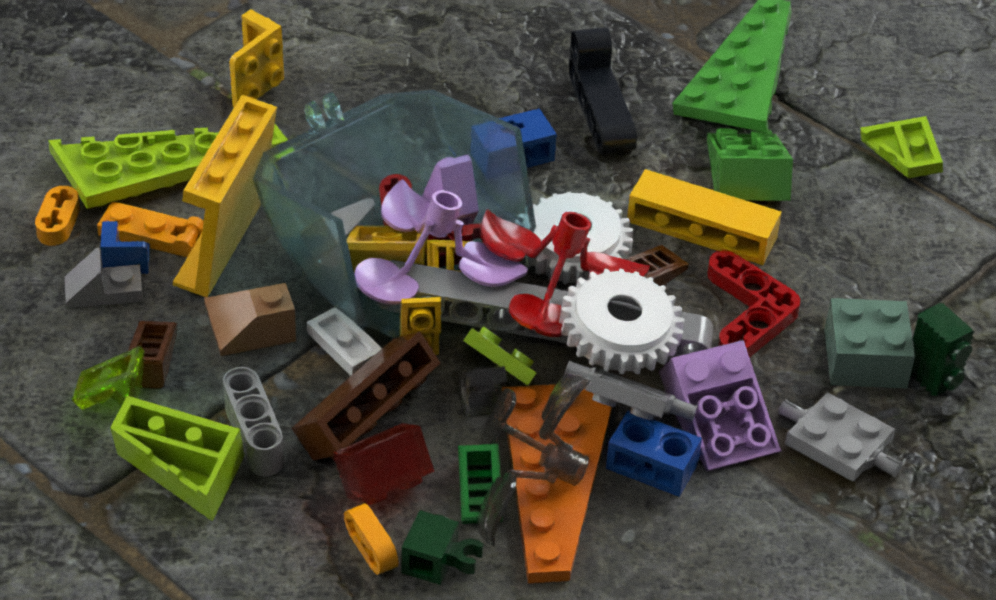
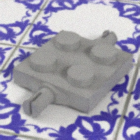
(643, 399)
(840, 437)

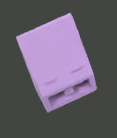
(729, 402)

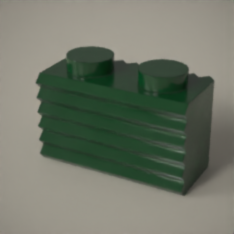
(940, 349)

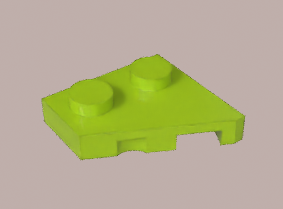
(906, 146)
(515, 363)

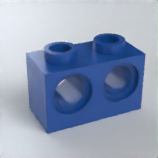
(653, 453)

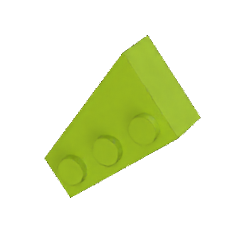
(179, 451)

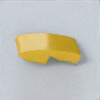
(422, 316)

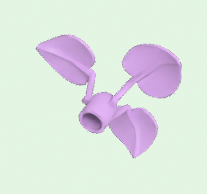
(408, 212)

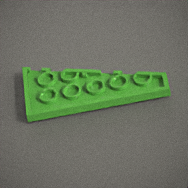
(742, 73)

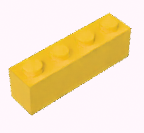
(703, 216)

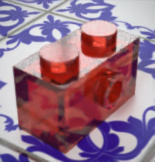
(384, 463)

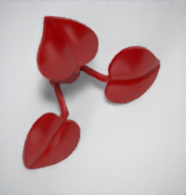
(569, 238)

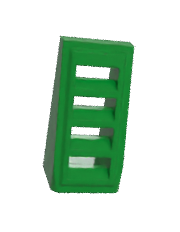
(476, 456)

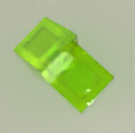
(111, 379)

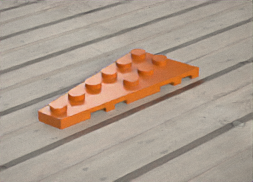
(549, 512)

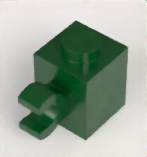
(434, 547)

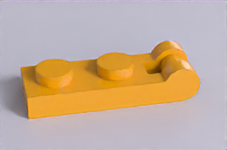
(158, 229)

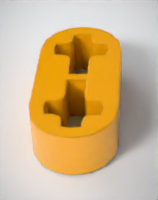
(64, 216)
(371, 539)

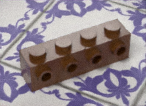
(366, 396)

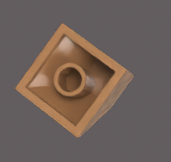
(252, 318)

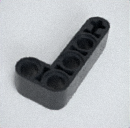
(599, 91)

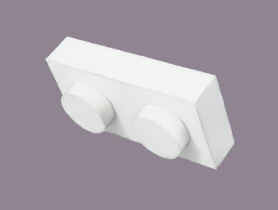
(342, 339)

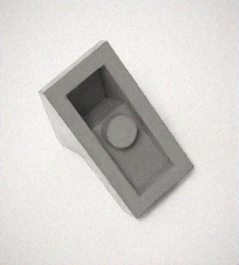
(93, 286)

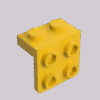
(260, 61)

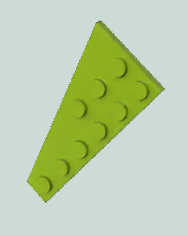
(133, 162)

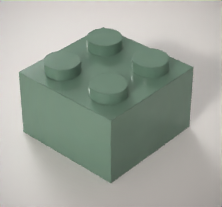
(869, 343)

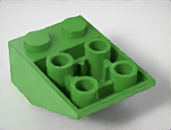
(750, 165)

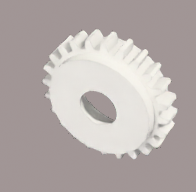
(608, 234)
(617, 342)

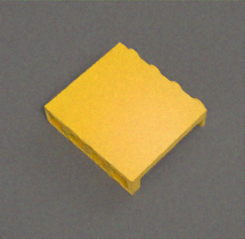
(226, 192)

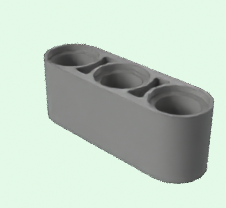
(252, 413)

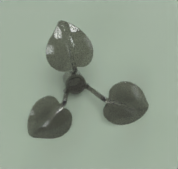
(558, 460)

